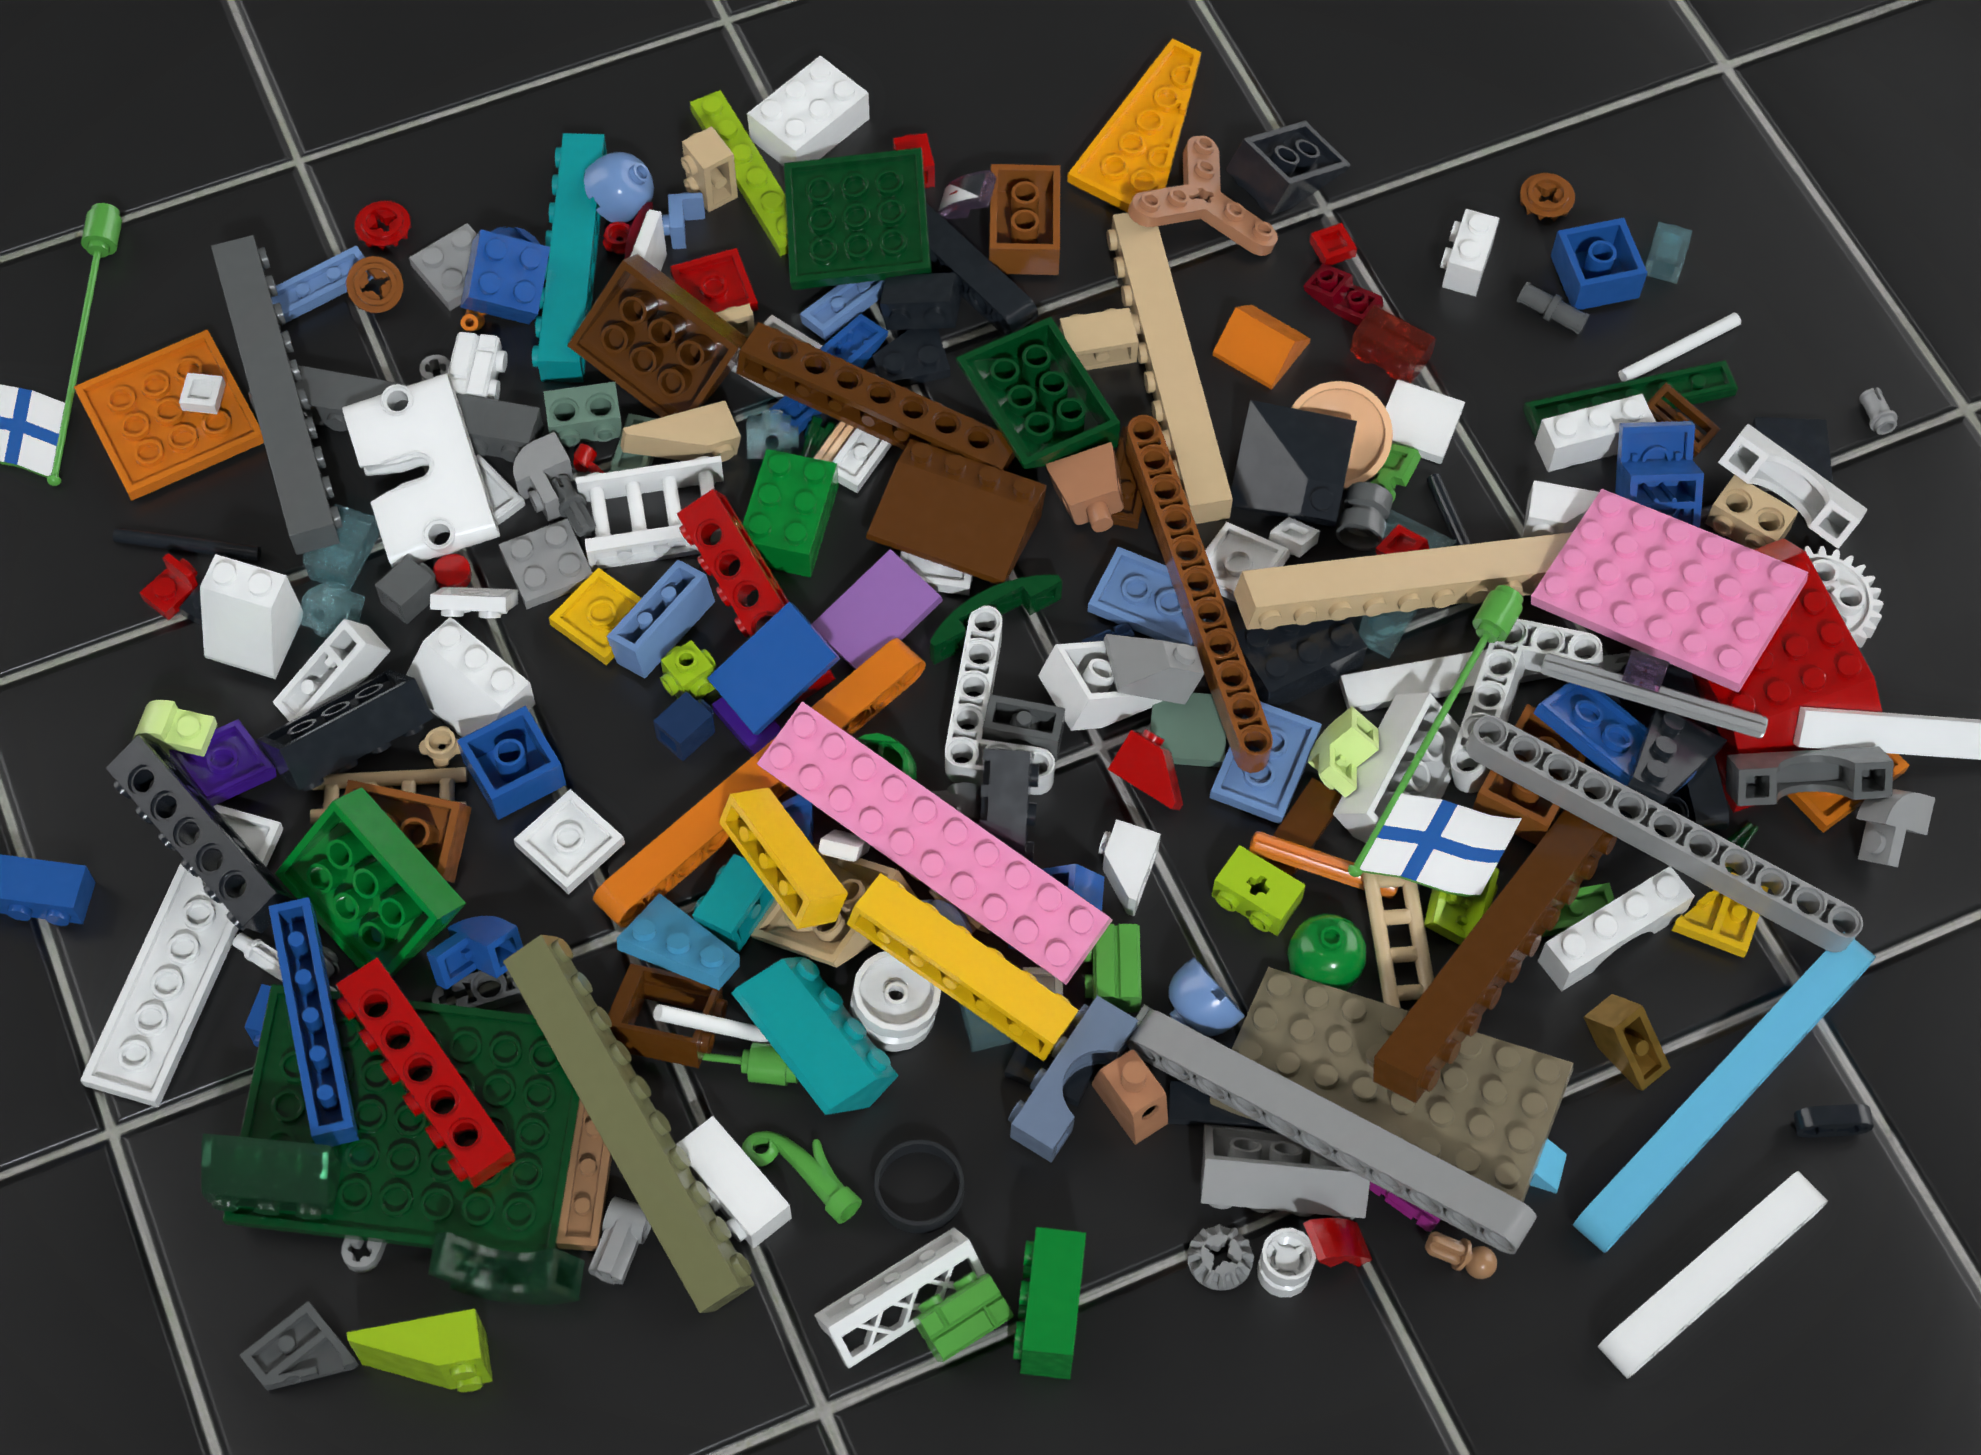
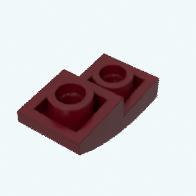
(1338, 294)

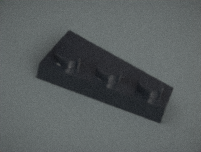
(1670, 755)

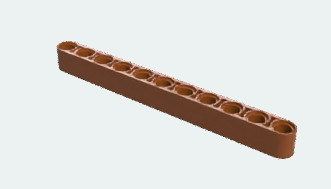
(1198, 604)

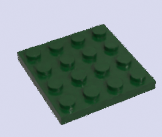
(856, 218)

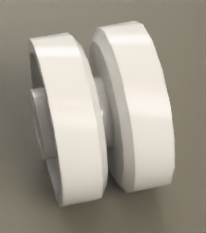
(893, 1003)

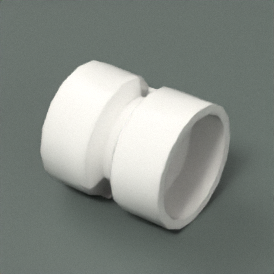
(1286, 1262)

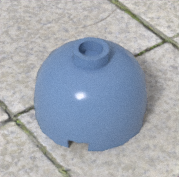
(619, 186)
(1201, 1001)

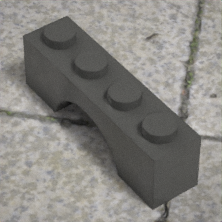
(1842, 771)

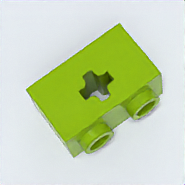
(1276, 896)

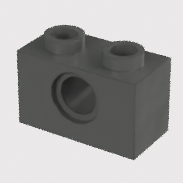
(1024, 723)

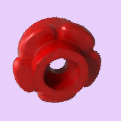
(614, 232)

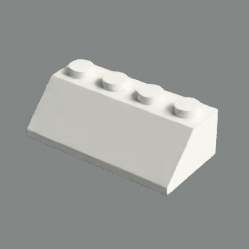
(1399, 740)

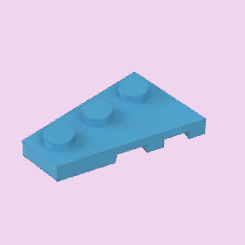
(679, 944)

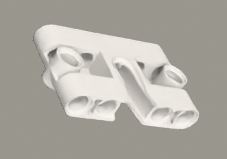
(422, 434)

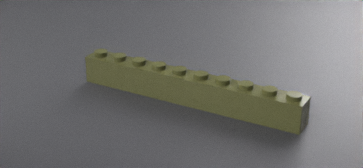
(630, 1123)

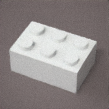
(809, 114)

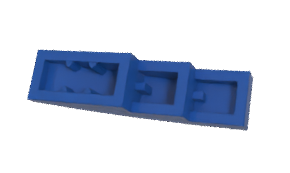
(855, 345)

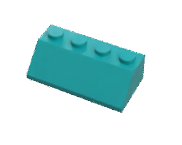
(816, 1035)

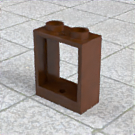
(669, 988)

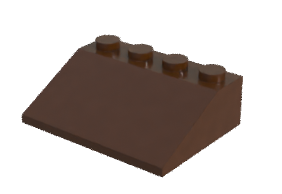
(657, 340)
(957, 512)

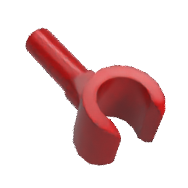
(584, 459)

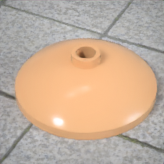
(1373, 427)

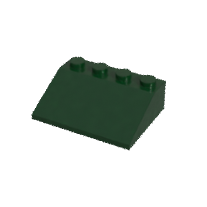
(1040, 395)

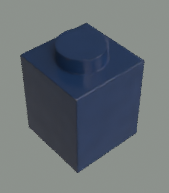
(685, 725)

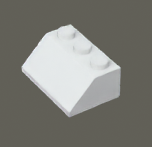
(466, 680)

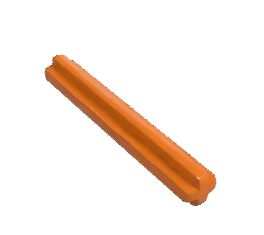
(1309, 860)

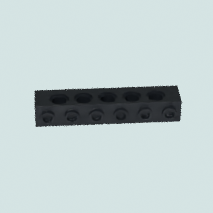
(133, 773)

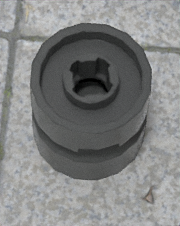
(1364, 516)

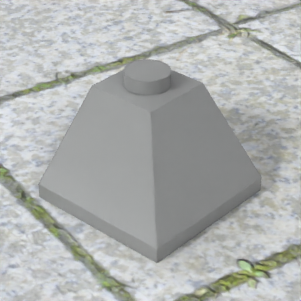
(1154, 667)

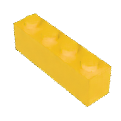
(783, 858)

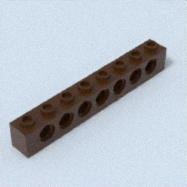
(865, 398)

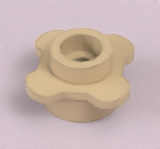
(430, 746)

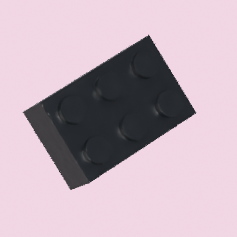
(1300, 658)

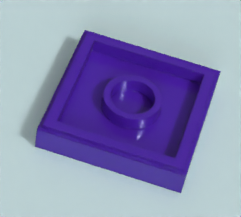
(229, 766)

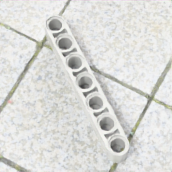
(1712, 1274)

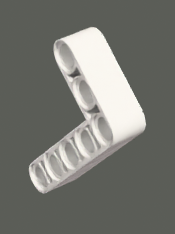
(1502, 689)
(972, 710)

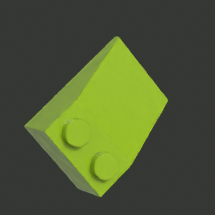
(436, 1350)

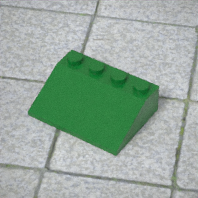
(369, 884)

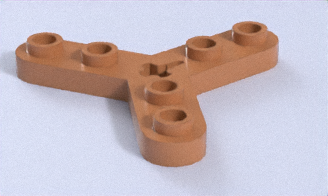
(1202, 180)

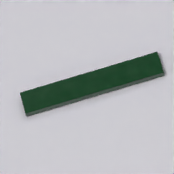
(1694, 383)

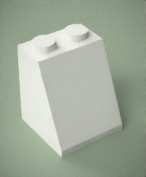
(248, 616)

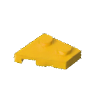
(1719, 923)

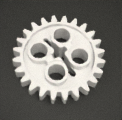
(1849, 586)

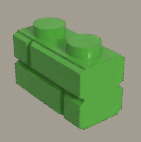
(1116, 968)
(962, 1316)

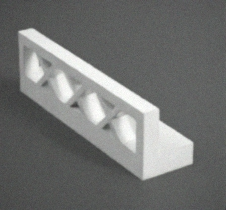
(889, 1289)

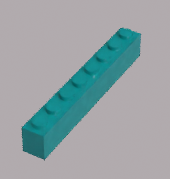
(571, 260)

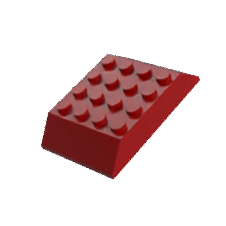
(1804, 665)

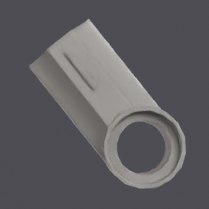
(623, 1231)

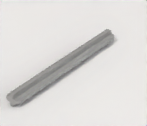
(1666, 699)

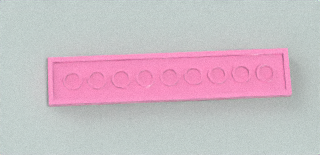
(935, 843)

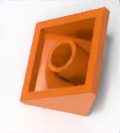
(1259, 345)

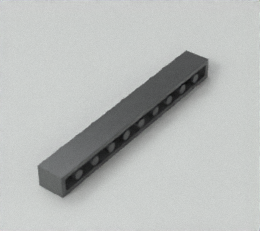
(276, 396)

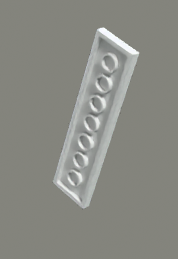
(171, 979)

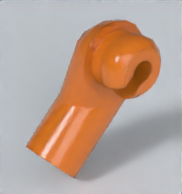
(472, 321)

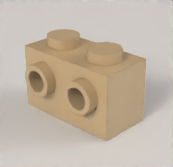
(709, 168)

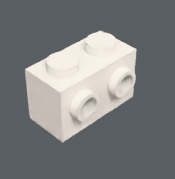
(1470, 251)

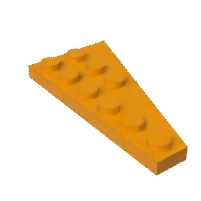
(1142, 136)

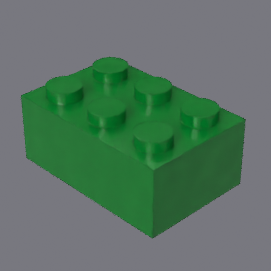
(791, 510)
(1049, 1302)

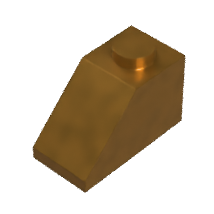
(1628, 1040)

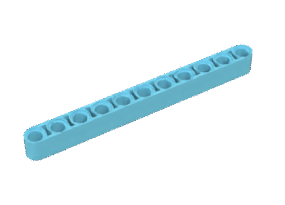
(1721, 1095)

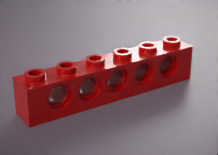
(699, 522)
(375, 986)

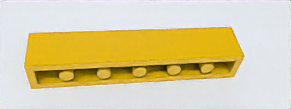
(962, 966)

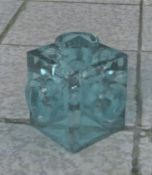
(770, 423)
(328, 605)

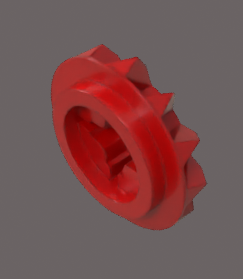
(389, 214)

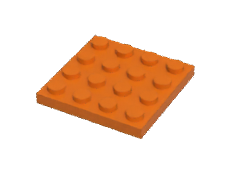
(147, 431)

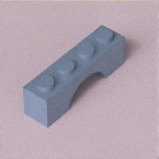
(1098, 1039)

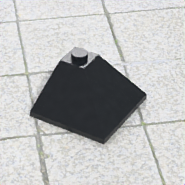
(1292, 463)

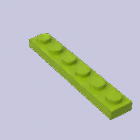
(752, 173)

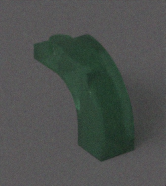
(506, 1276)

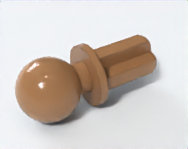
(1478, 1261)

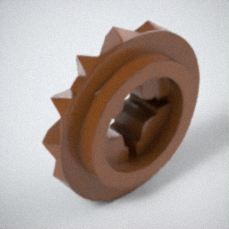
(1545, 185)
(379, 269)

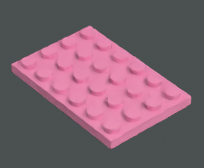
(1670, 589)

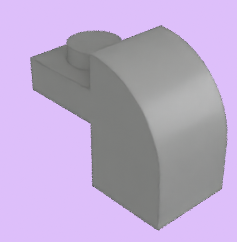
(535, 469)
(1889, 821)

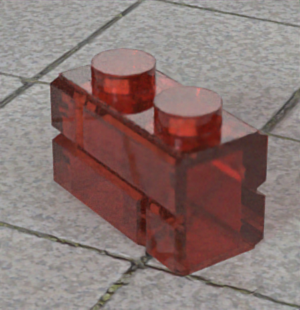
(1392, 344)

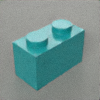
(734, 903)

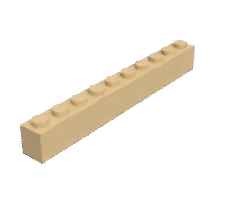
(1170, 367)
(1392, 581)

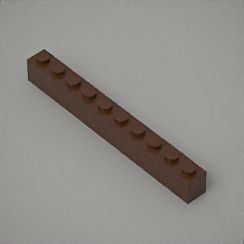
(1490, 957)

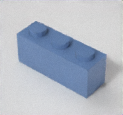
(661, 618)

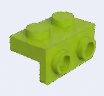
(1457, 915)

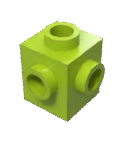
(687, 671)

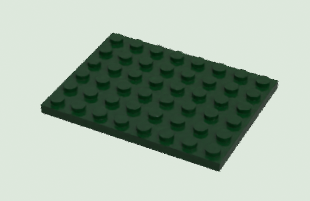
(394, 1177)

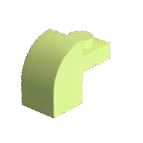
(176, 728)
(1342, 749)

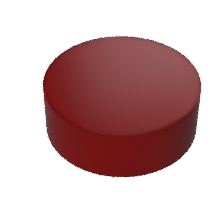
(452, 571)

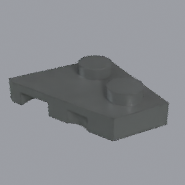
(297, 1351)

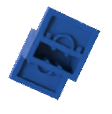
(1659, 468)

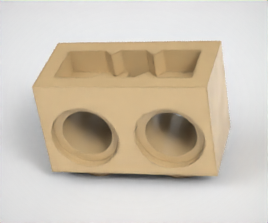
(1754, 512)

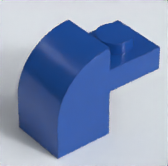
(474, 945)

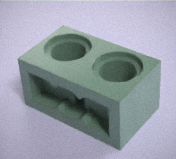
(582, 408)

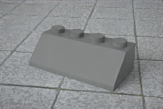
(1276, 1173)

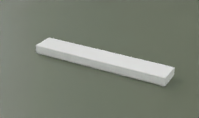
(1438, 676)
(1890, 731)

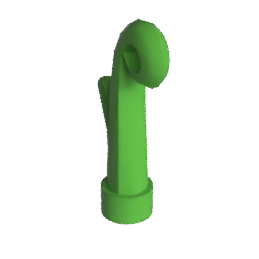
(839, 1200)

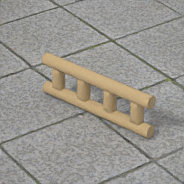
(405, 778)
(1387, 956)

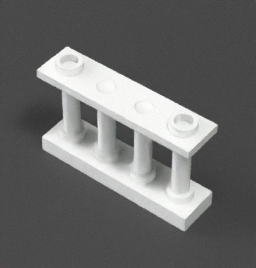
(644, 543)

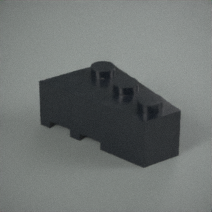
(1006, 797)

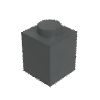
(407, 589)

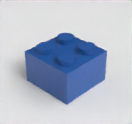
(1598, 264)
(505, 277)
(511, 762)

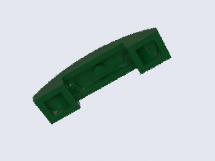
(1031, 592)

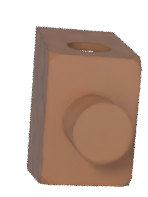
(1089, 486)
(1128, 1092)

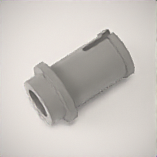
(1881, 417)

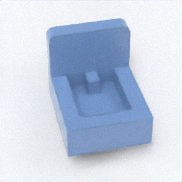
(682, 208)

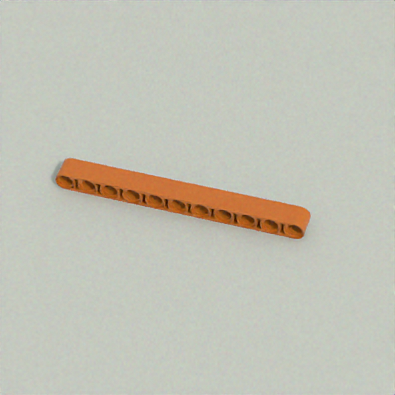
(698, 831)

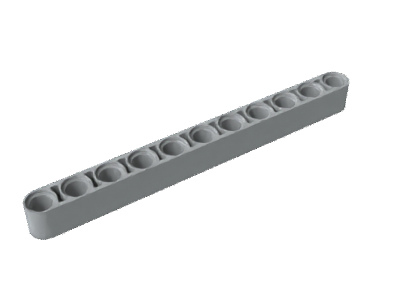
(1681, 834)
(1333, 1132)

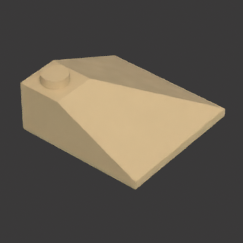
(834, 941)

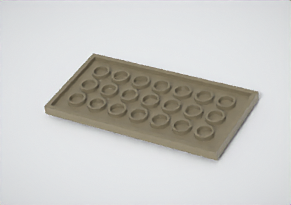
(1481, 1116)

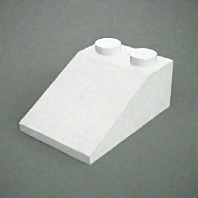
(1083, 684)

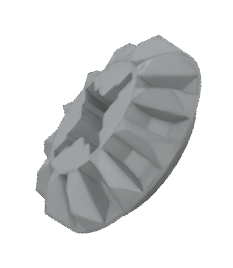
(1227, 1274)

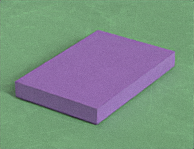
(876, 609)

